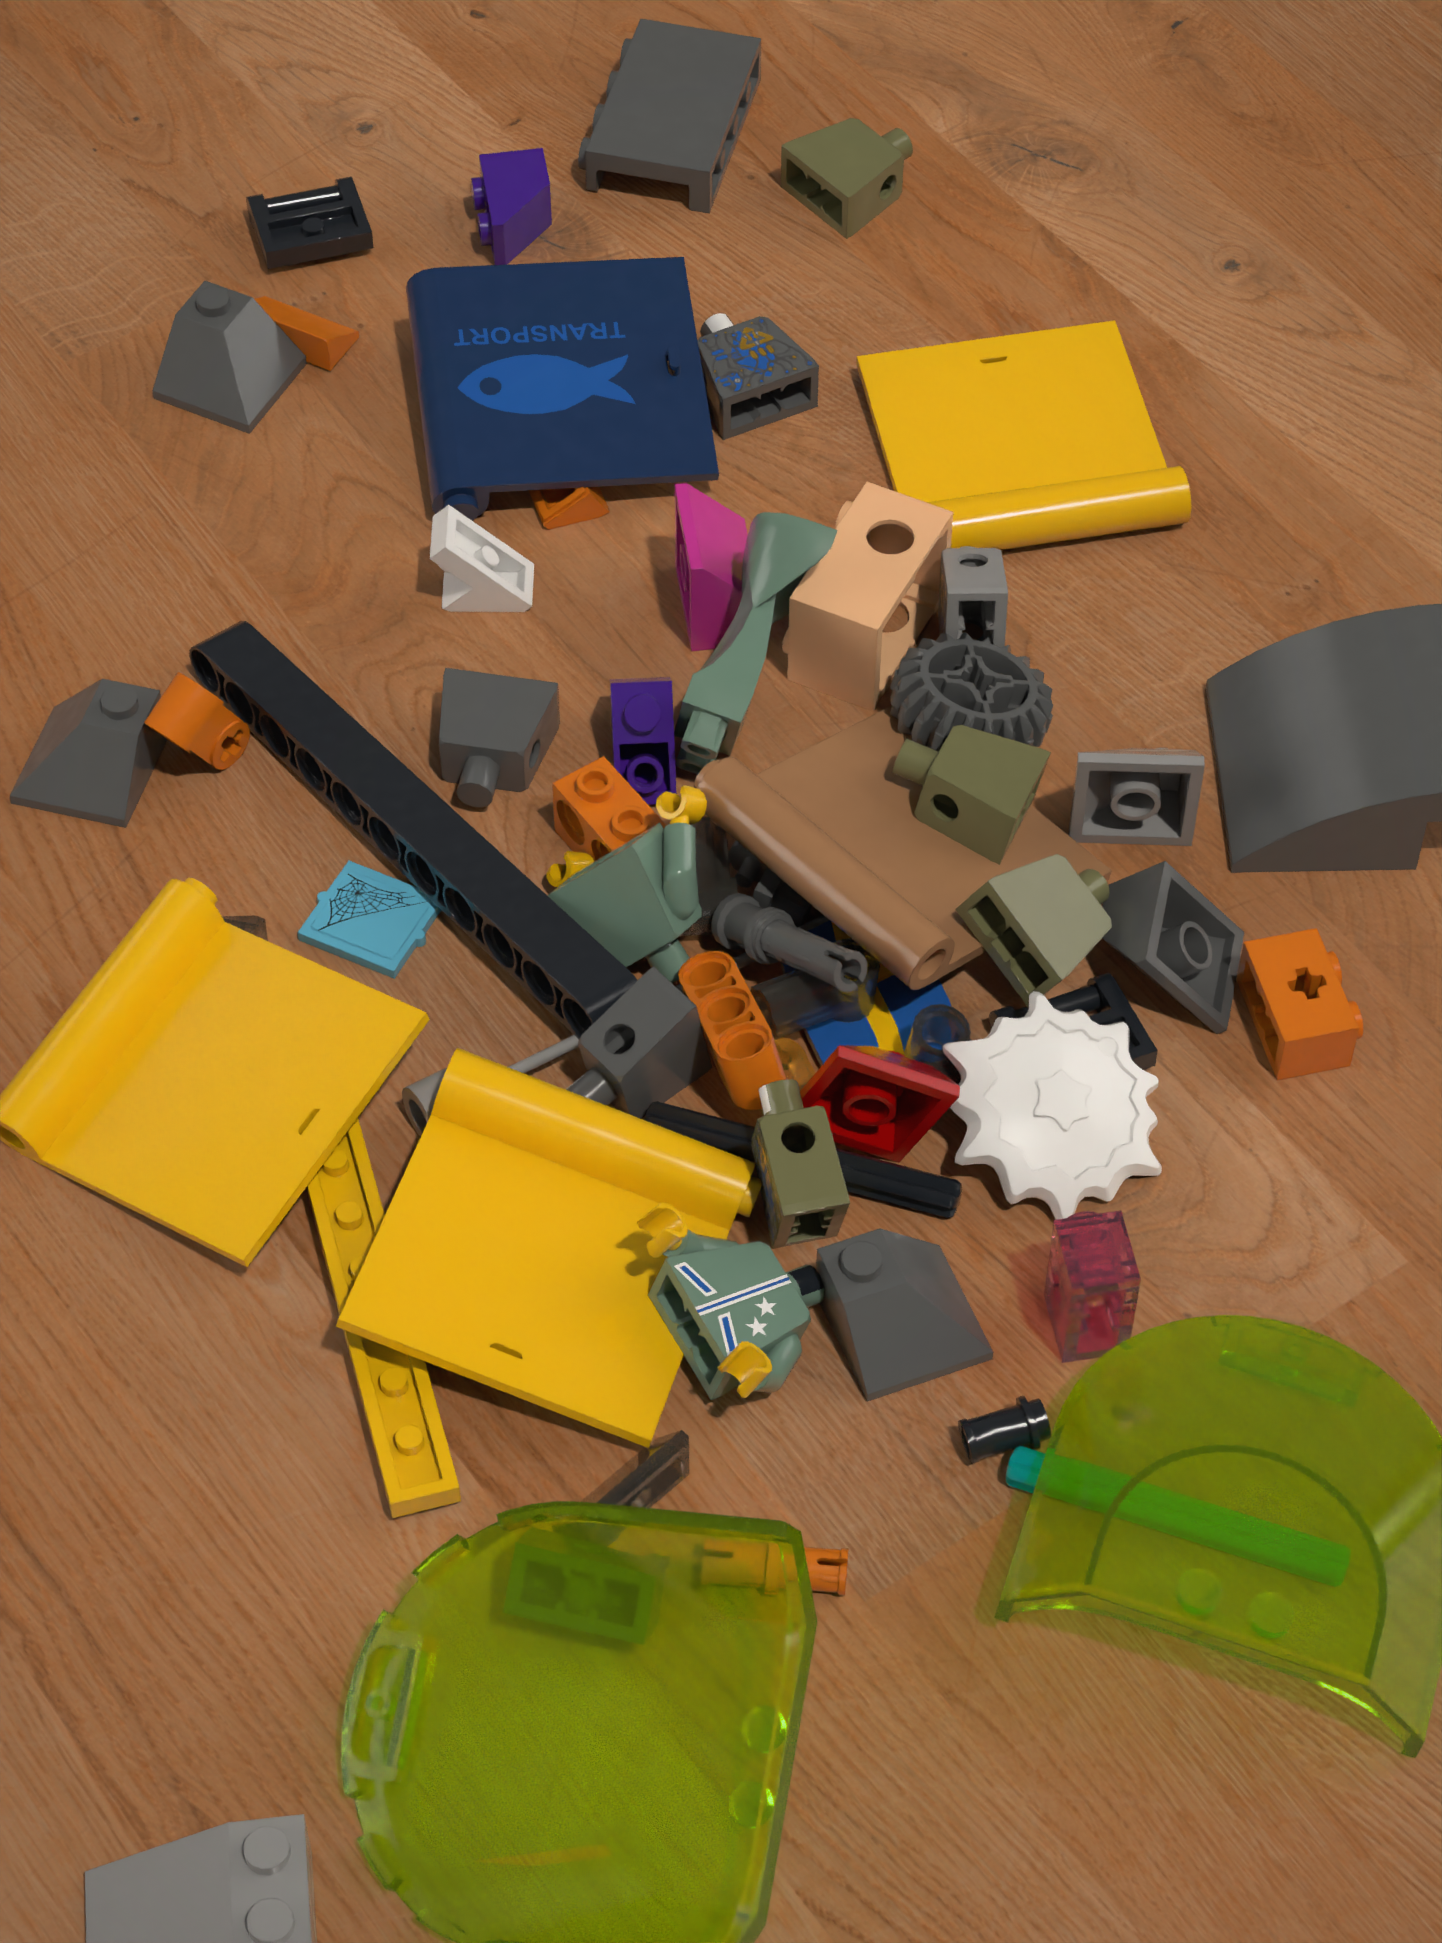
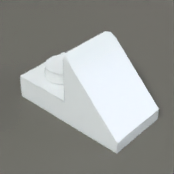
(478, 567)

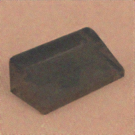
(647, 1474)

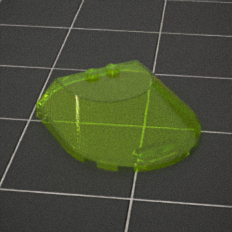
(1250, 1503)
(585, 1726)

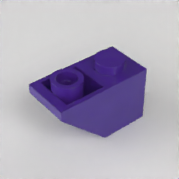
(515, 201)
(644, 734)

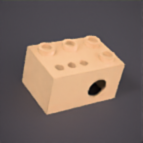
(879, 560)

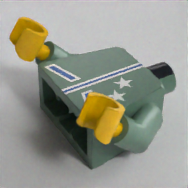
(641, 891)
(729, 1305)

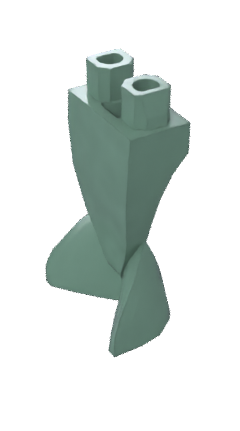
(719, 695)

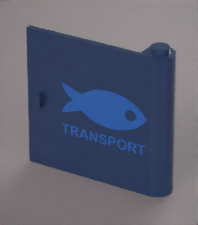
(558, 378)

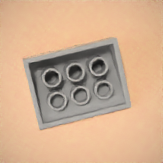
(211, 1887)

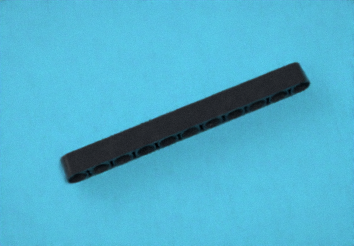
(413, 827)

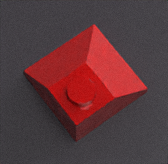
(879, 1099)

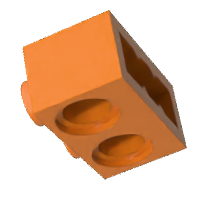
(599, 810)

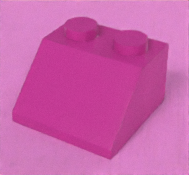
(707, 564)

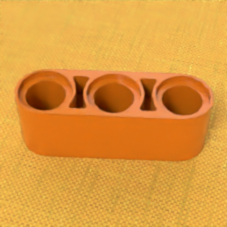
(732, 1027)

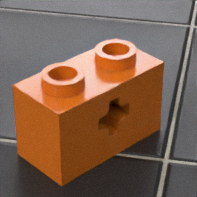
(1299, 1003)

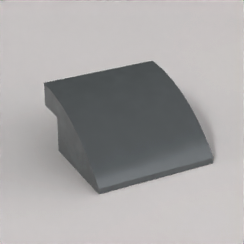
(1332, 745)

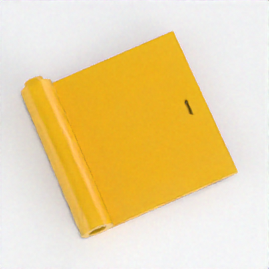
(1024, 437)
(204, 1074)
(525, 1250)

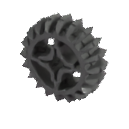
(969, 686)

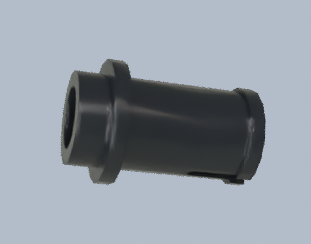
(1005, 1429)

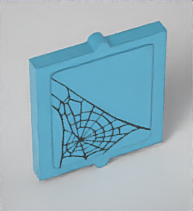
(370, 919)

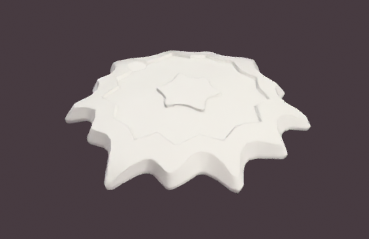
(1055, 1106)

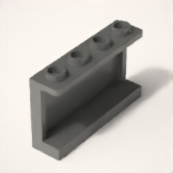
(674, 108)

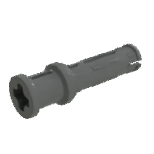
(772, 937)

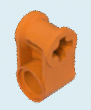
(199, 723)

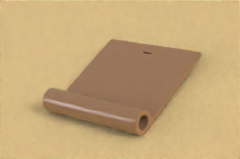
(854, 849)

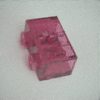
(1091, 1284)

